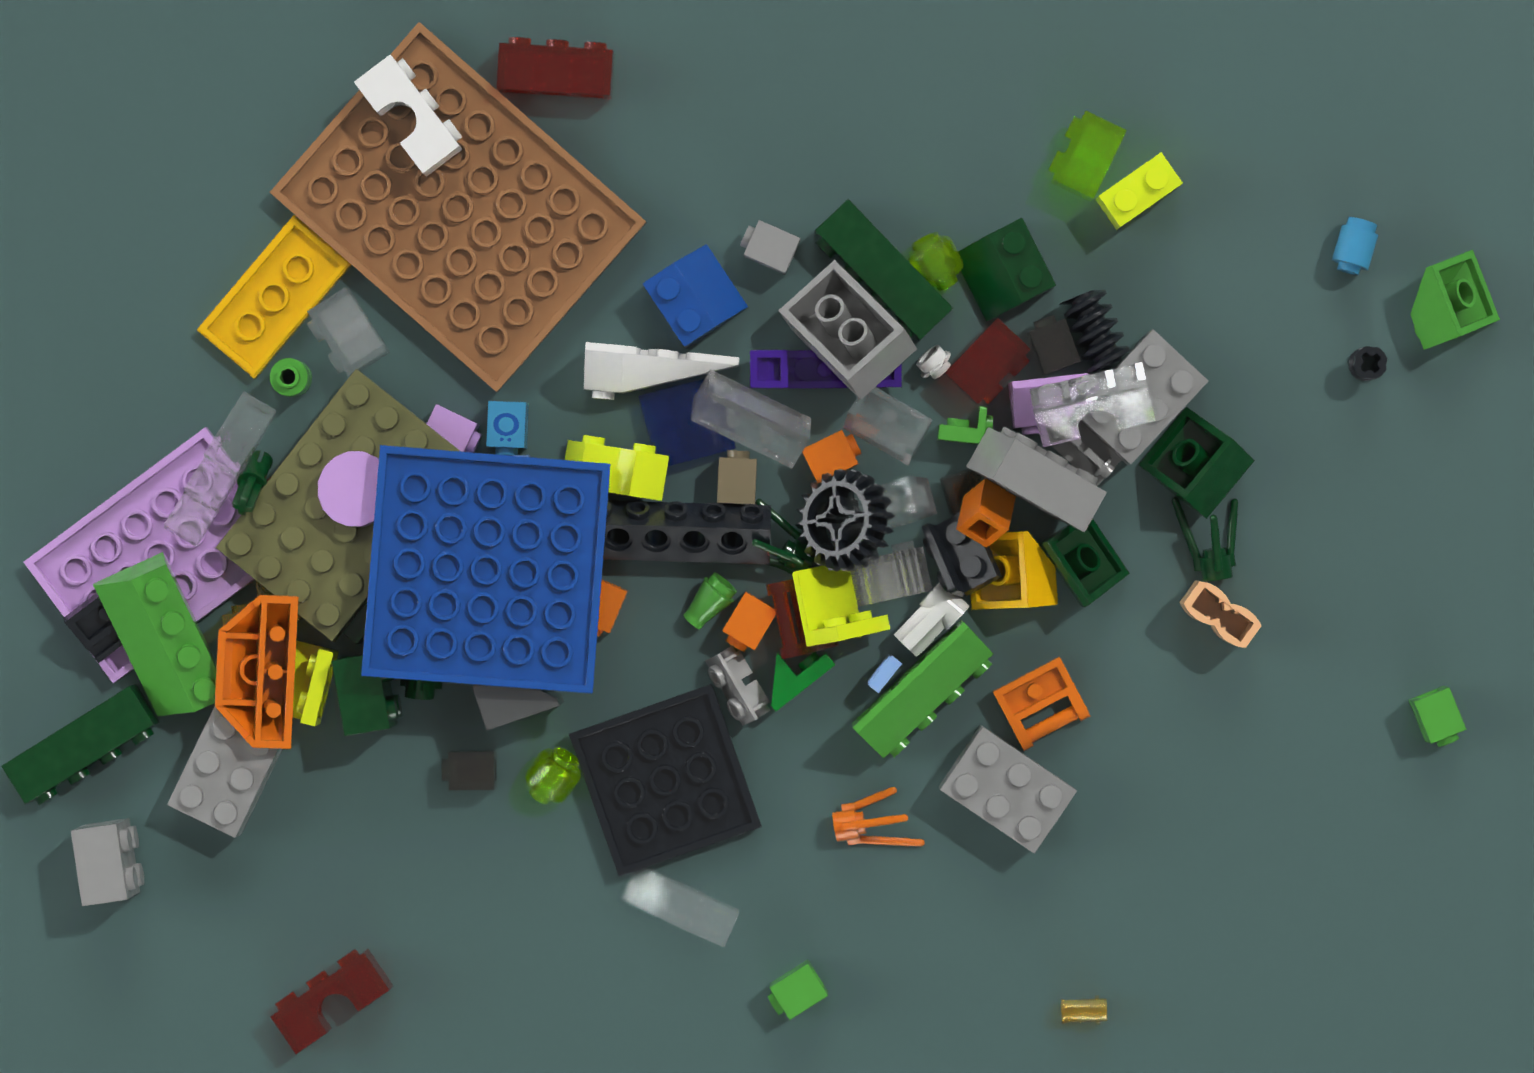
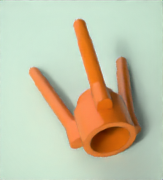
(851, 824)

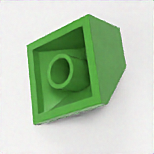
(1452, 301)

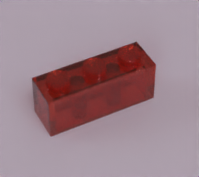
(555, 68)

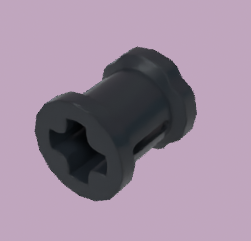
(1356, 361)

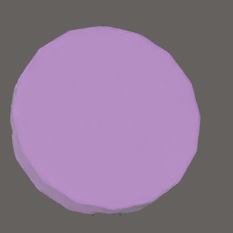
(349, 488)

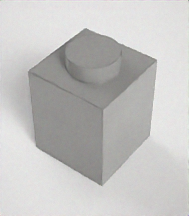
(770, 246)

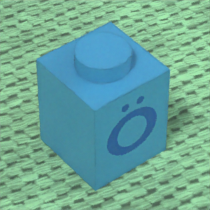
(507, 426)

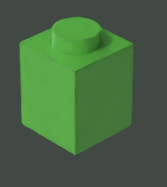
(1438, 716)
(797, 990)

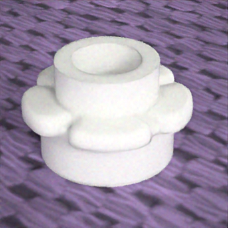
(934, 362)

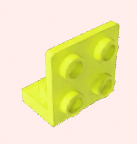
(831, 608)
(312, 681)

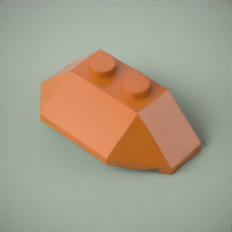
(259, 670)

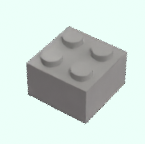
(107, 861)

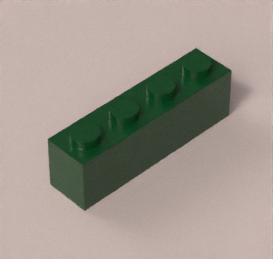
(882, 269)
(80, 745)

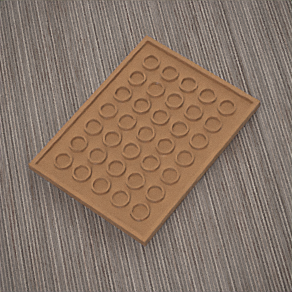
(484, 243)

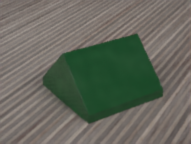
(1085, 561)

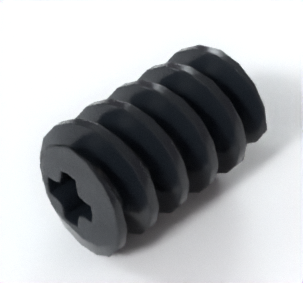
(1095, 329)

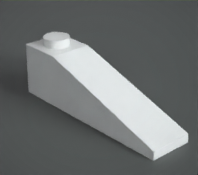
(628, 368)

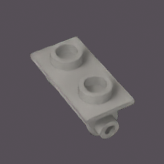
(1089, 454)
(744, 702)

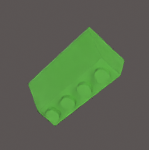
(160, 636)
(922, 689)

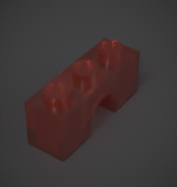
(302, 1018)

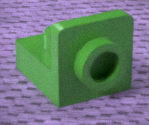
(958, 429)

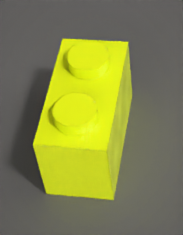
(1139, 191)

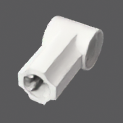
(936, 612)

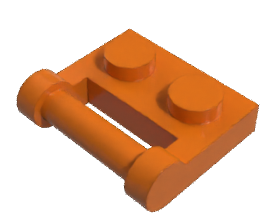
(1036, 691)

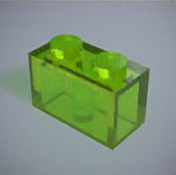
(1087, 155)

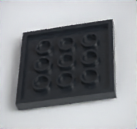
(665, 780)

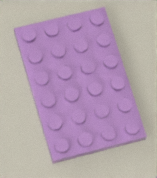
(132, 530)

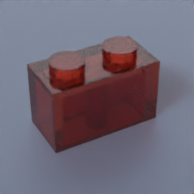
(988, 362)

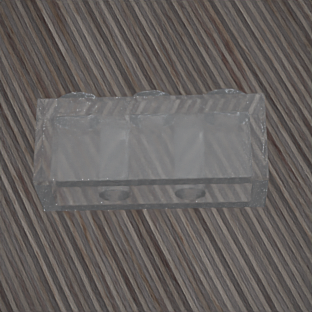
(751, 418)

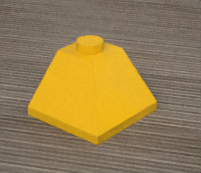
(1026, 575)

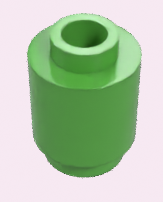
(302, 380)

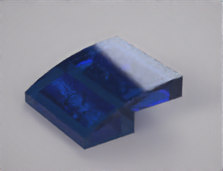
(671, 429)

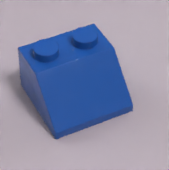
(695, 295)

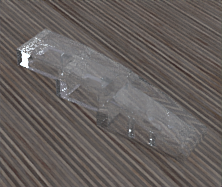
(220, 469)

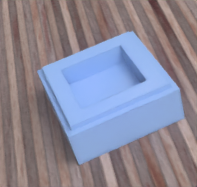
(884, 673)

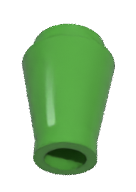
(710, 600)

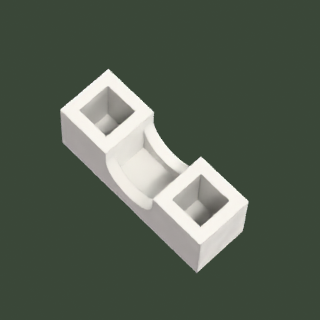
(391, 86)

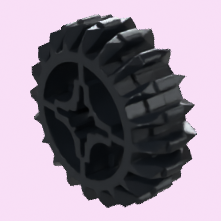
(855, 538)

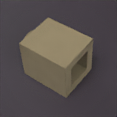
(737, 478)

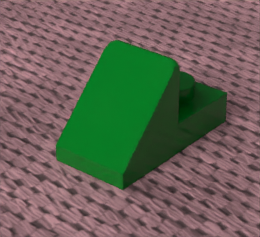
(789, 685)

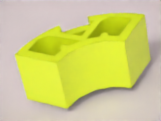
(631, 471)

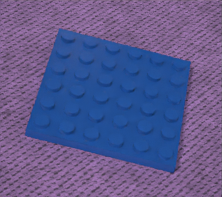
(486, 569)

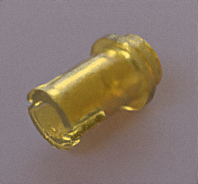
(1084, 1010)

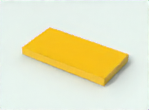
(274, 297)

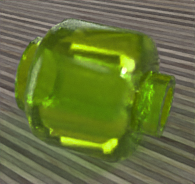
(936, 260)
(553, 775)

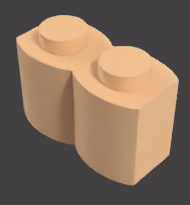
(1229, 621)

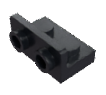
(961, 560)

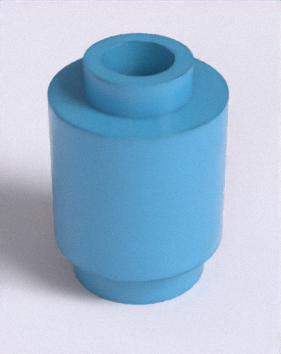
(1355, 245)

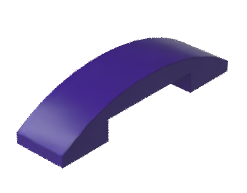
(800, 371)

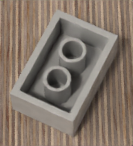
(848, 329)
(1171, 385)
(1037, 477)
(223, 777)
(1007, 789)

